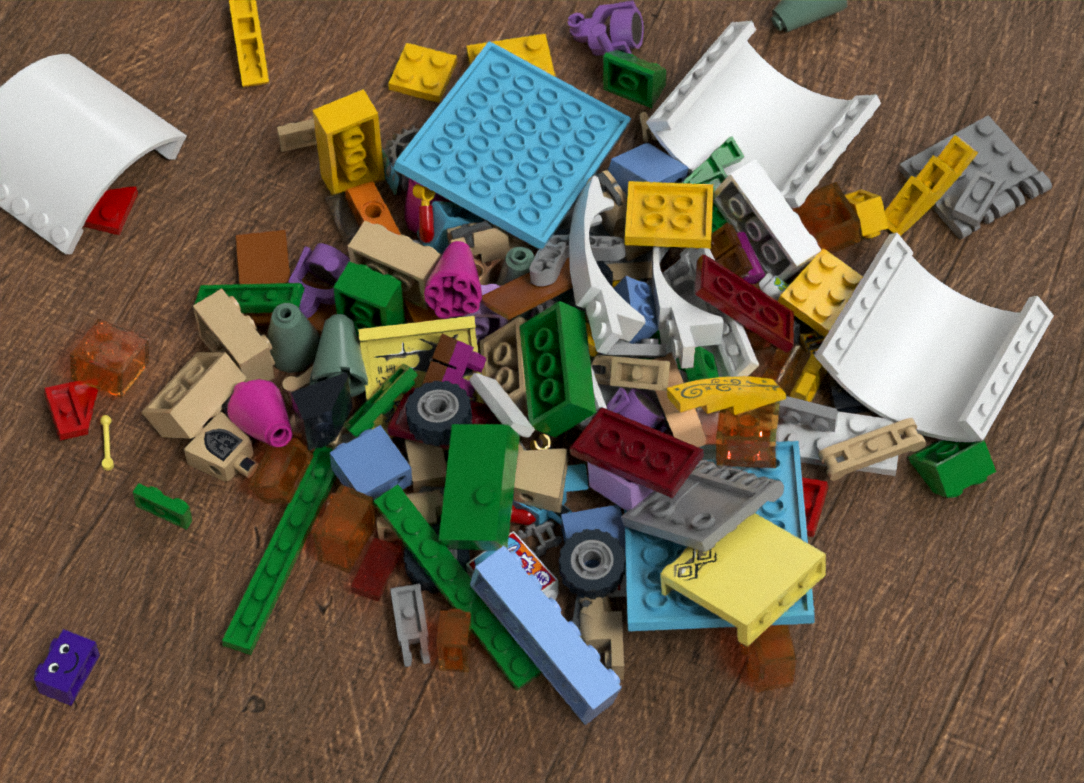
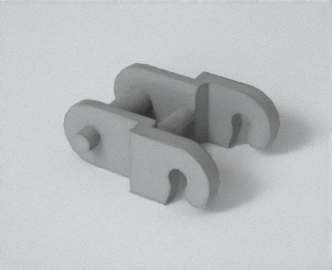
(537, 531)

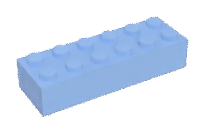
(545, 634)

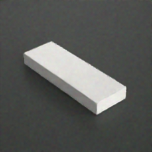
(501, 404)

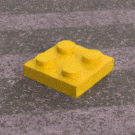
(423, 72)

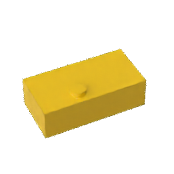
(349, 142)

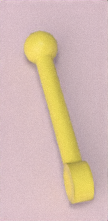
(107, 463)

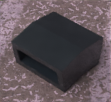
(843, 401)

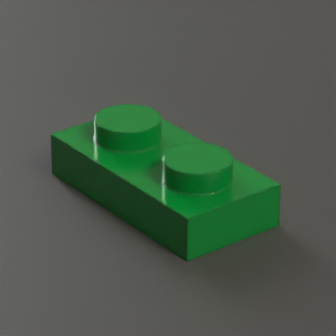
(155, 502)

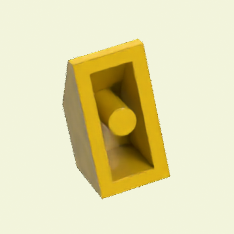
(870, 212)

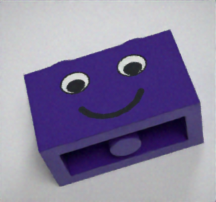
(66, 667)

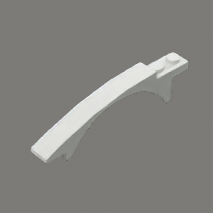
(607, 311)
(682, 320)

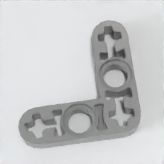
(550, 259)

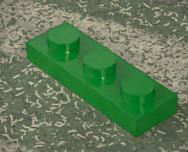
(382, 400)

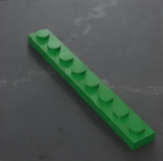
(281, 554)
(455, 585)

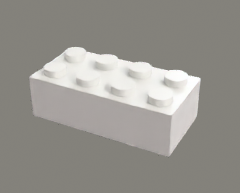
(773, 229)

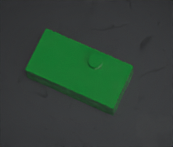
(557, 369)
(479, 486)

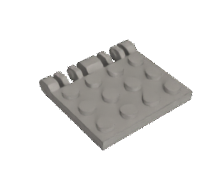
(995, 157)
(704, 507)

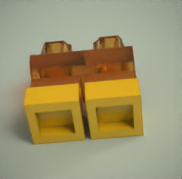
(799, 374)

